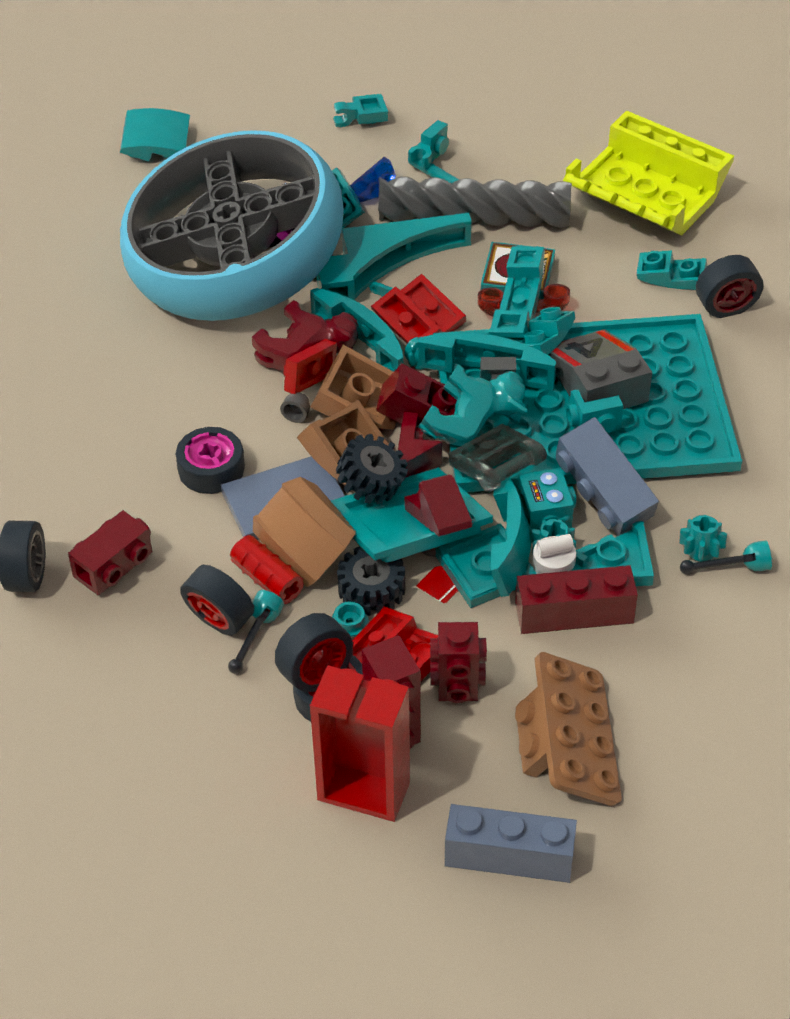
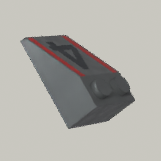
(603, 368)

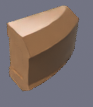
(353, 379)
(329, 437)
(303, 528)

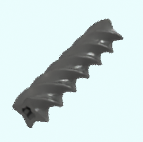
(493, 202)

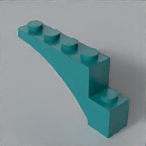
(383, 247)

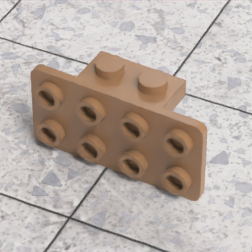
(569, 730)

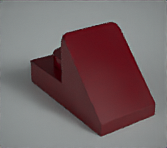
(419, 453)
(439, 506)

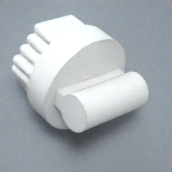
(554, 554)

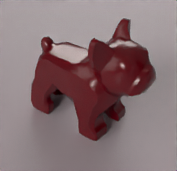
(303, 333)

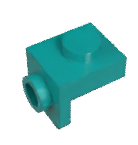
(606, 411)

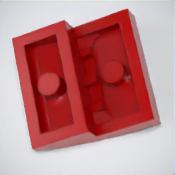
(418, 310)
(392, 623)

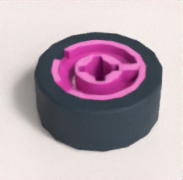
(209, 459)

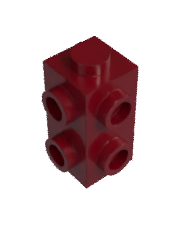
(110, 552)
(458, 661)

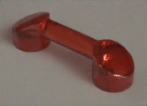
(554, 296)

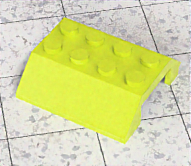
(654, 173)

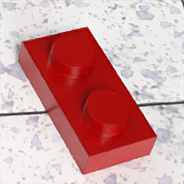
(309, 366)

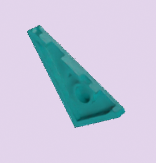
(622, 550)

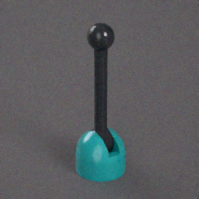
(755, 556)
(266, 610)

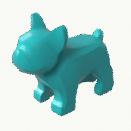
(475, 404)

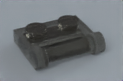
(493, 448)

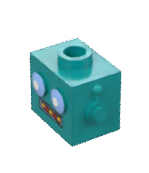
(546, 497)

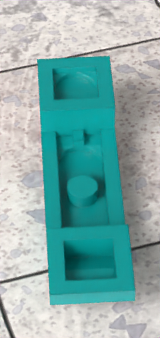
(520, 292)
(371, 328)
(465, 348)
(510, 557)

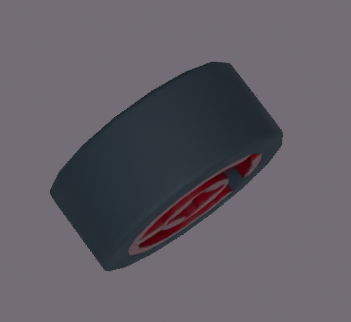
(729, 286)

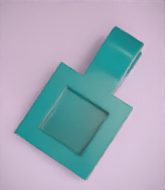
(365, 108)
(432, 145)

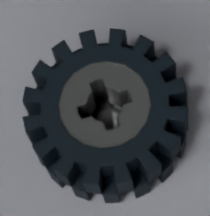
(371, 469)
(370, 581)

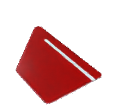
(438, 585)

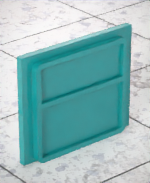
(391, 532)

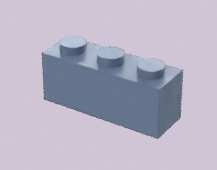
(605, 477)
(510, 843)

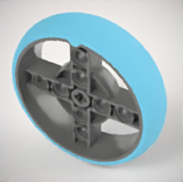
(231, 225)

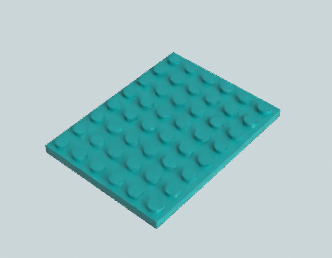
(674, 434)

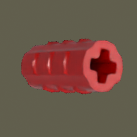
(266, 568)

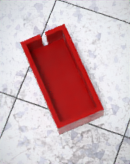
(361, 742)

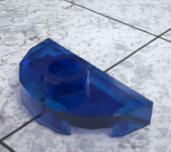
(367, 185)

